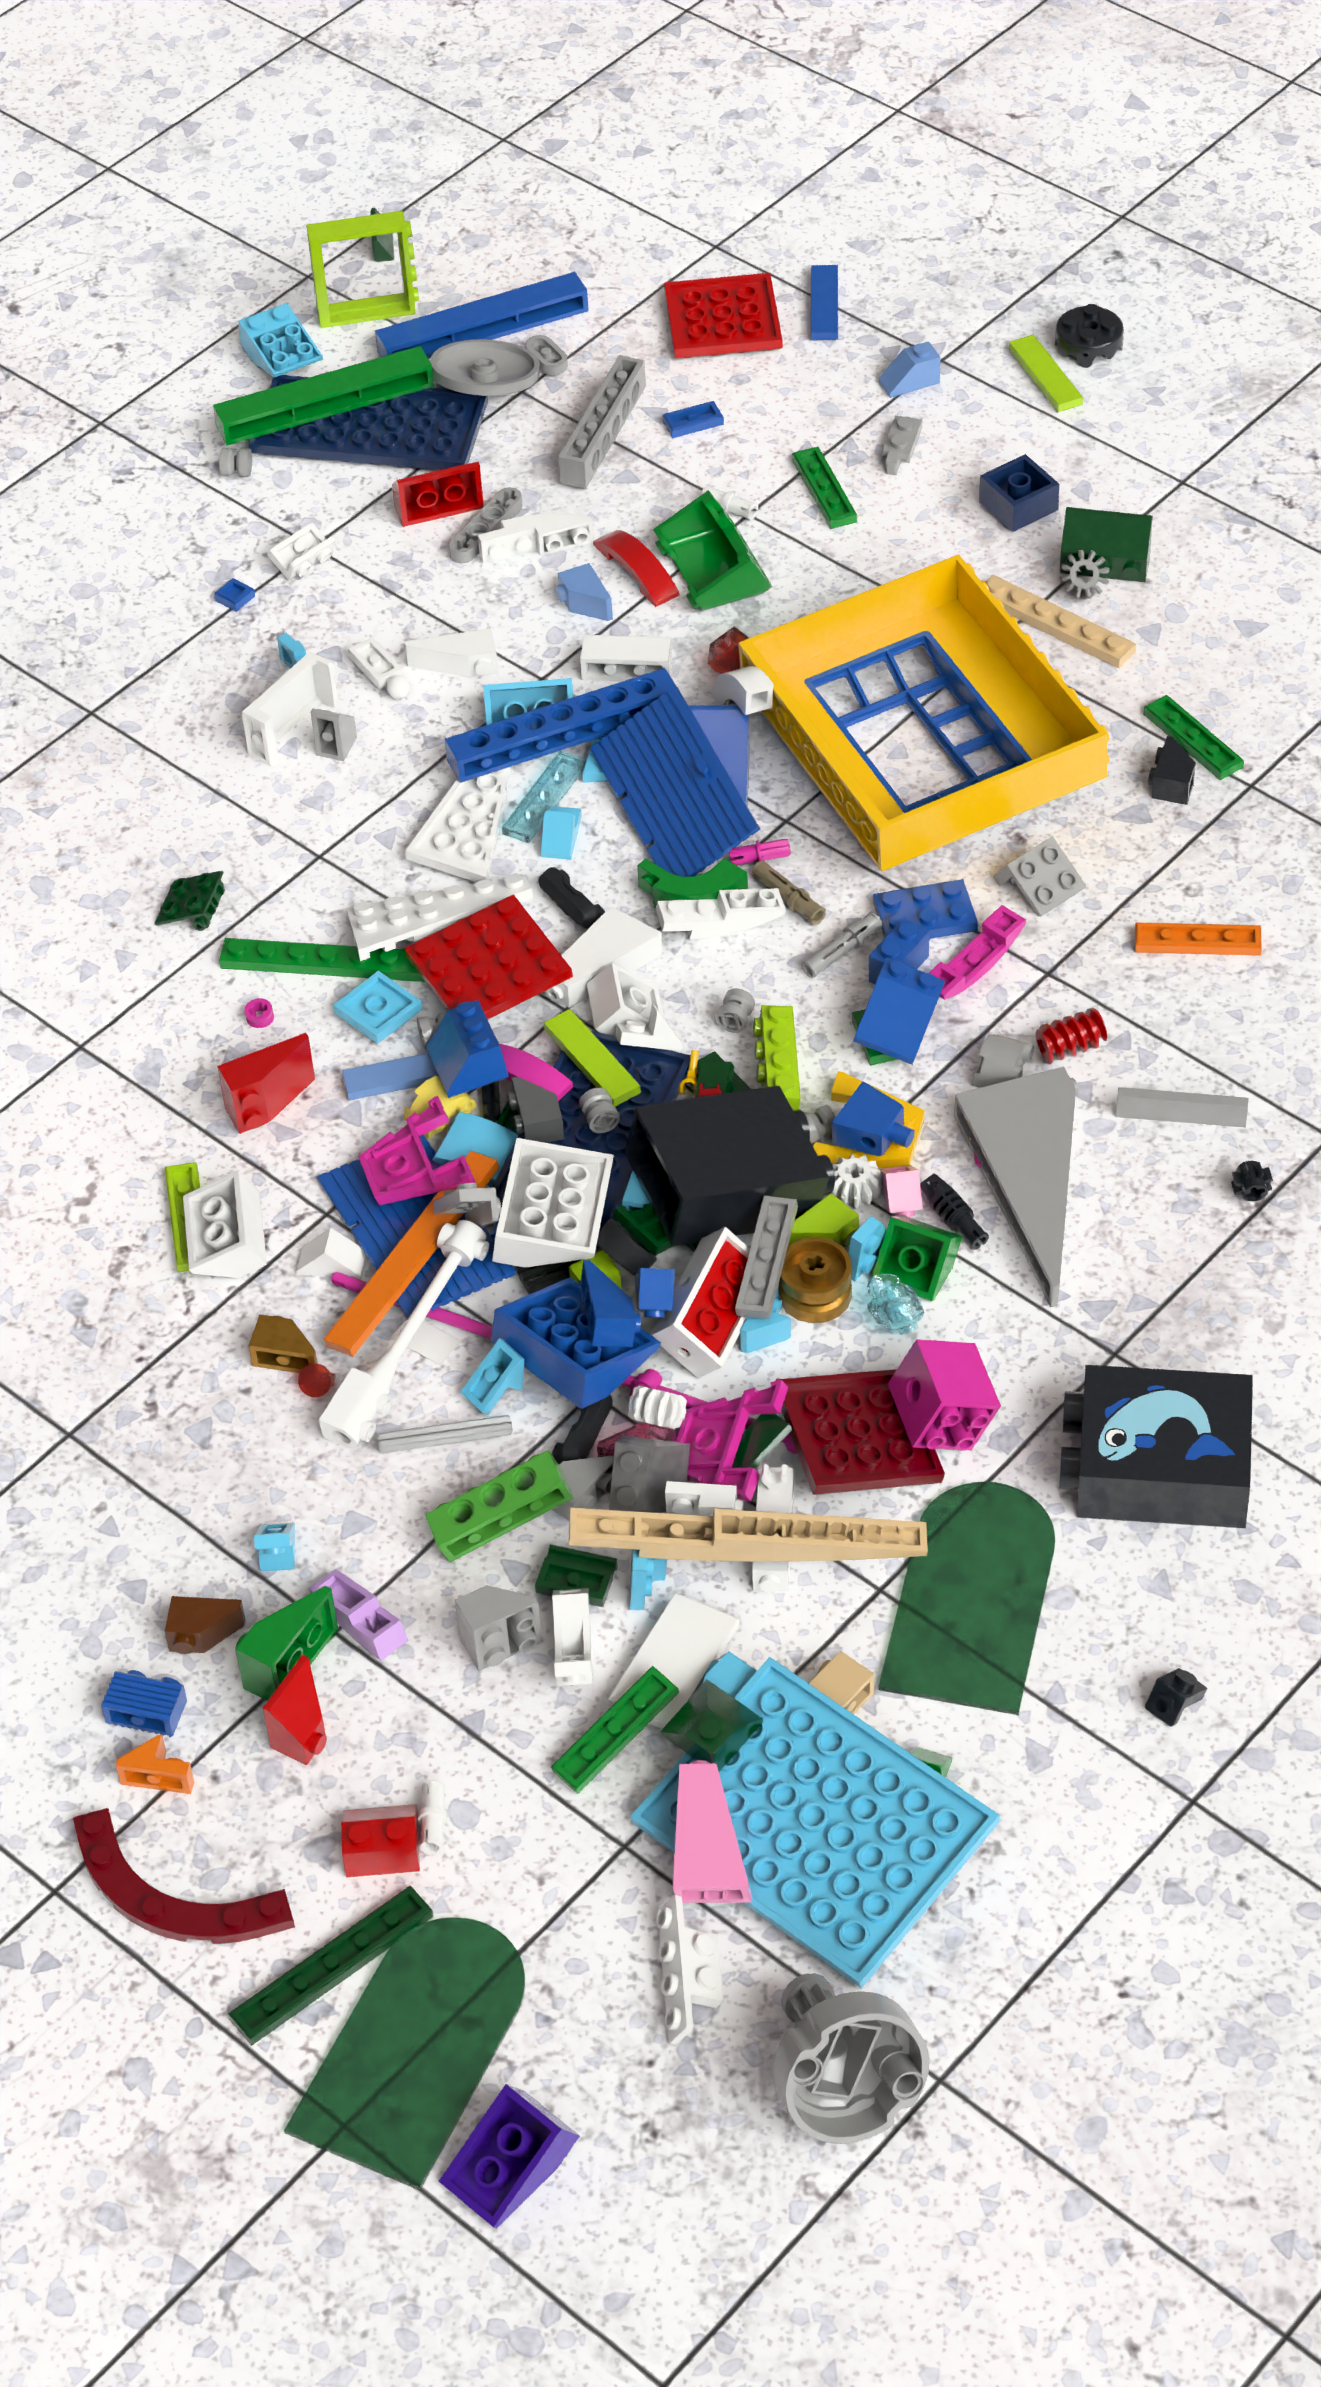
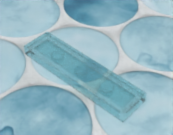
(545, 792)

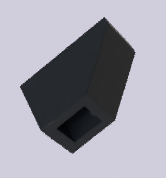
(1174, 773)

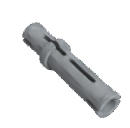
(867, 926)

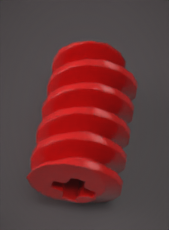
(1070, 1033)

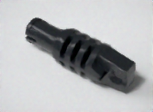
(953, 1210)

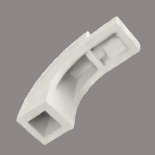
(744, 687)
(572, 1637)

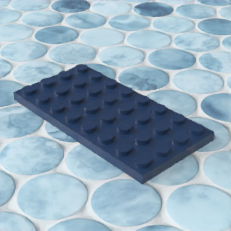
(413, 430)
(659, 1077)

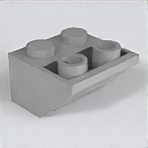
(497, 1624)

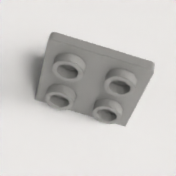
(1043, 876)

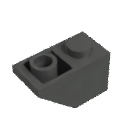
(537, 1111)

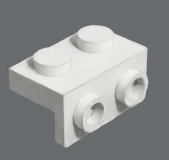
(301, 551)

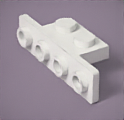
(688, 1969)

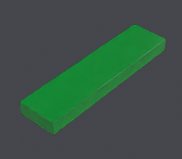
(824, 487)
(1193, 737)
(615, 1729)

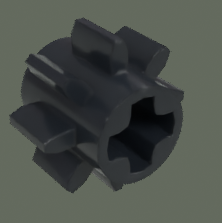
(1251, 1181)

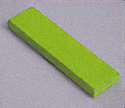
(1046, 373)
(591, 1056)
(180, 1181)

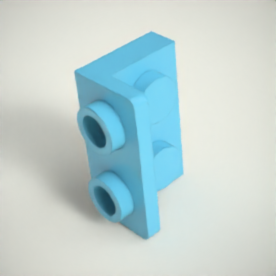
(642, 1574)

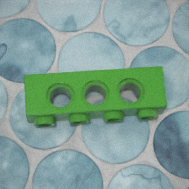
(491, 1520)

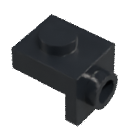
(1173, 1694)

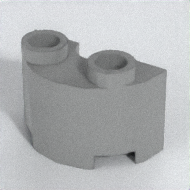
(1001, 1060)

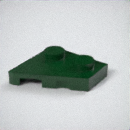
(644, 1227)

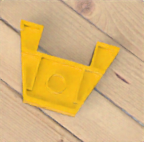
(896, 1154)

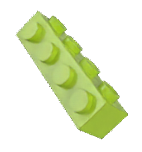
(777, 1051)

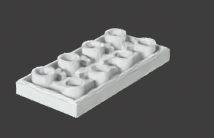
(680, 1648)

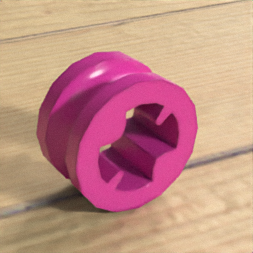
(259, 1005)

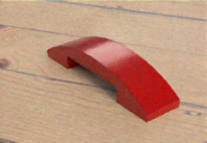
(641, 564)

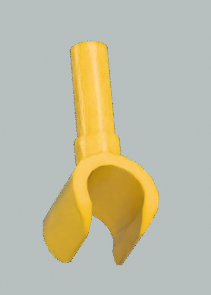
(692, 1073)

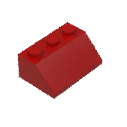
(438, 494)

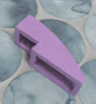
(362, 1616)

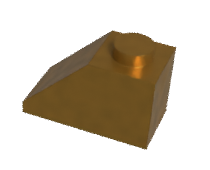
(280, 1345)

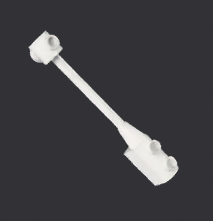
(367, 1393)

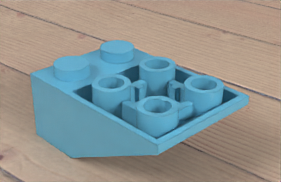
(277, 341)

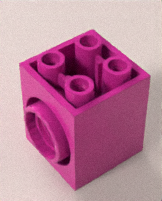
(944, 1395)

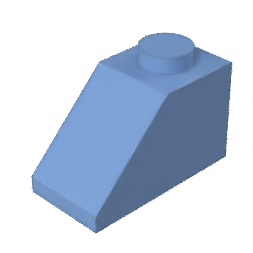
(912, 370)
(584, 593)

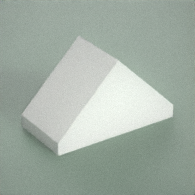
(331, 1254)

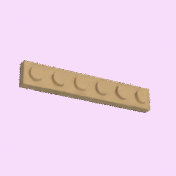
(1061, 623)

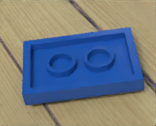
(937, 907)

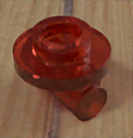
(316, 1380)

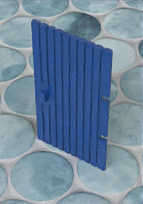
(674, 787)
(385, 1225)

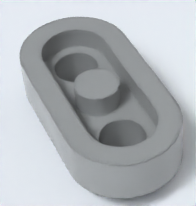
(550, 355)

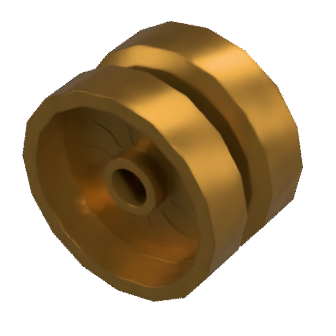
(816, 1280)

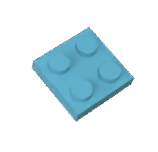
(378, 1007)

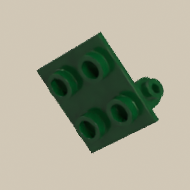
(192, 899)

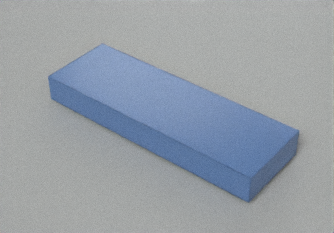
(388, 1076)

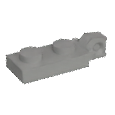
(901, 442)

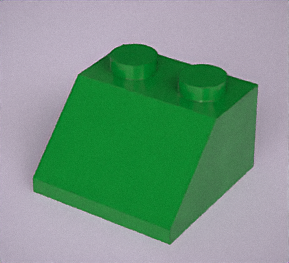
(918, 1254)

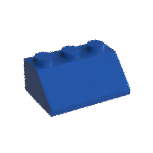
(466, 1050)

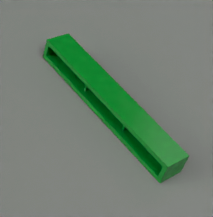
(323, 395)

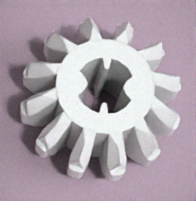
(856, 1180)
(657, 1407)

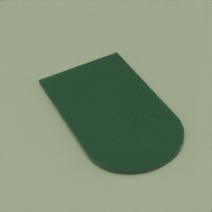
(973, 1600)
(414, 2049)

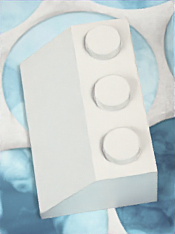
(225, 1228)

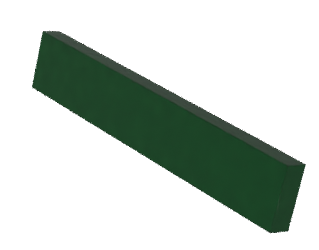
(329, 1965)

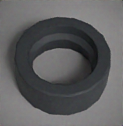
(624, 1247)

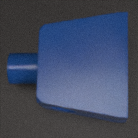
(871, 1123)

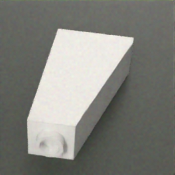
(610, 939)

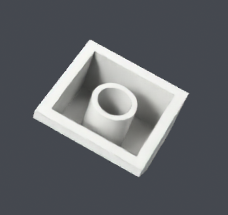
(619, 998)

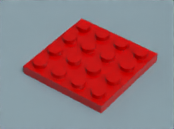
(723, 315)
(489, 958)

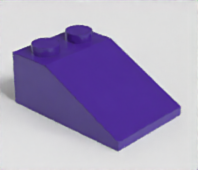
(508, 2155)

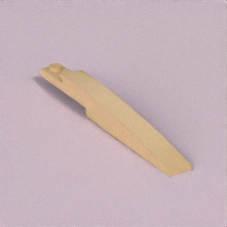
(747, 1535)

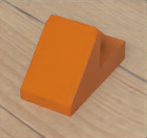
(149, 1769)

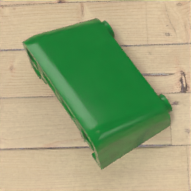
(711, 554)

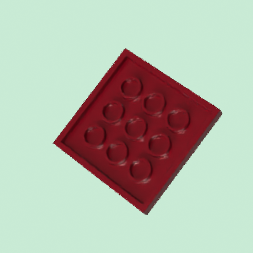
(854, 1434)

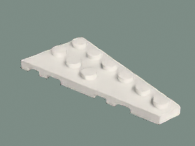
(427, 912)

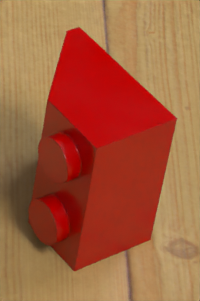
(380, 1840)

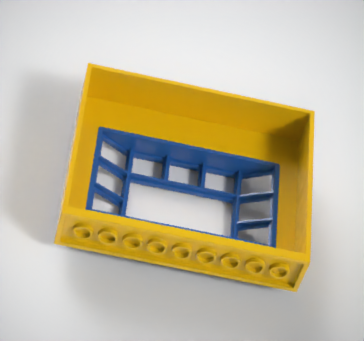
(985, 665)

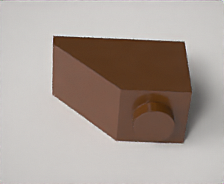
(201, 1623)

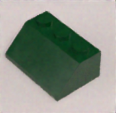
(1115, 536)

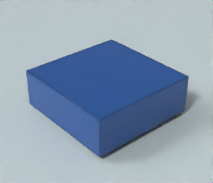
(234, 594)

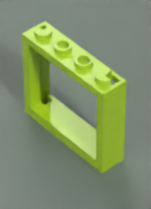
(368, 308)

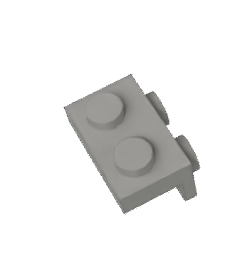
(477, 1204)

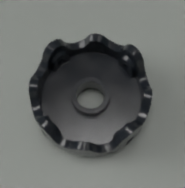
(1089, 333)

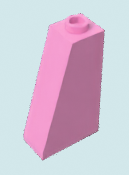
(706, 1846)

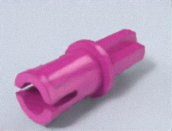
(760, 851)

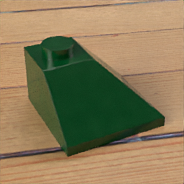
(711, 1725)

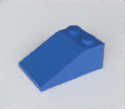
(899, 1011)

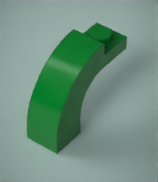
(671, 887)

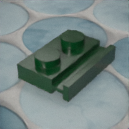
(576, 1569)

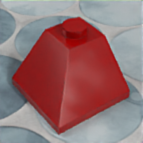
(295, 1715)

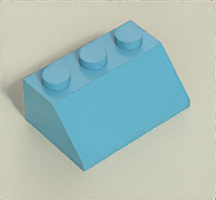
(517, 698)

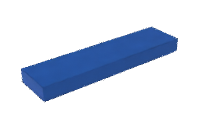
(824, 302)

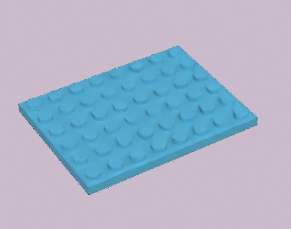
(833, 1824)

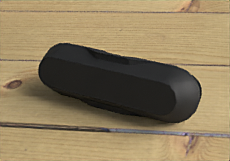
(571, 901)
(583, 1432)

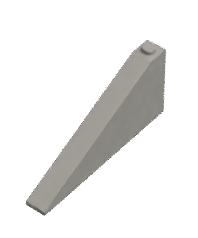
(1024, 1151)

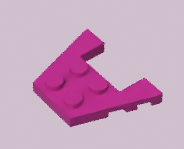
(399, 1164)
(716, 1433)

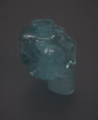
(894, 1303)

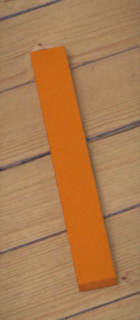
(399, 1268)

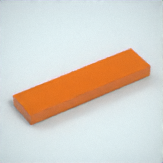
(1198, 939)

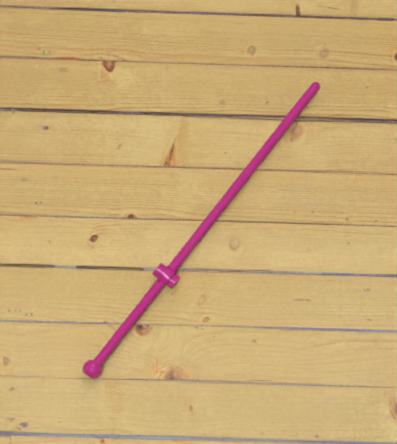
(649, 1379)

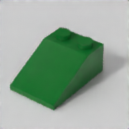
(281, 1638)

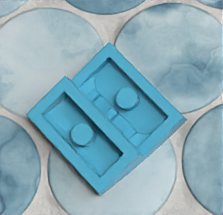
(476, 1135)

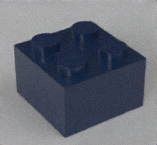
(1019, 493)

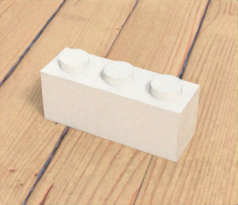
(623, 656)

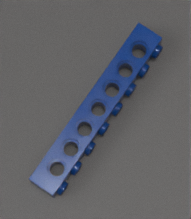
(552, 726)

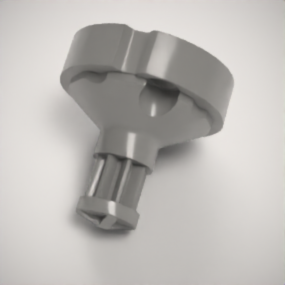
(846, 2061)

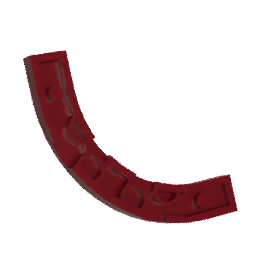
(167, 1914)

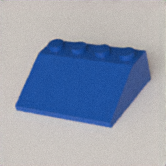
(557, 1347)

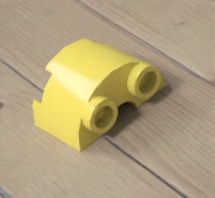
(452, 1105)

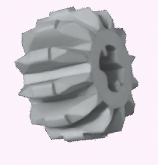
(1091, 566)

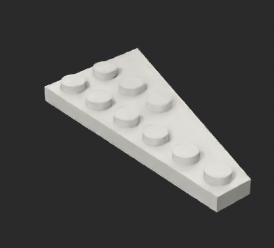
(464, 828)

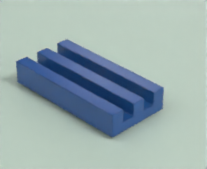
(693, 419)

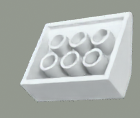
(551, 1204)

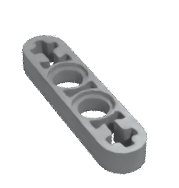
(505, 504)

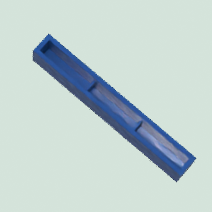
(489, 316)

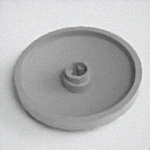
(485, 367)

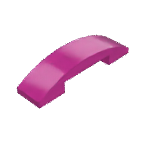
(981, 953)
(534, 1070)

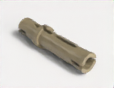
(796, 898)

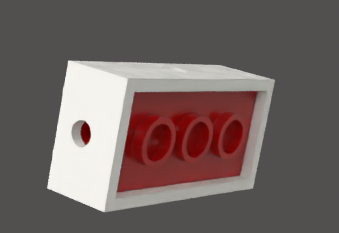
(704, 1303)

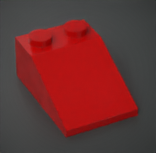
(265, 1081)

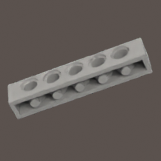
(602, 422)

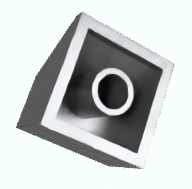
(642, 1470)

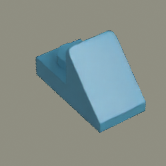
(560, 832)
(761, 1333)
(496, 1373)
(276, 1546)

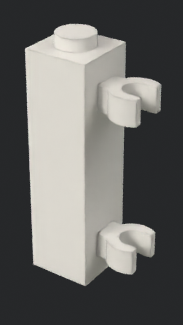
(776, 1495)

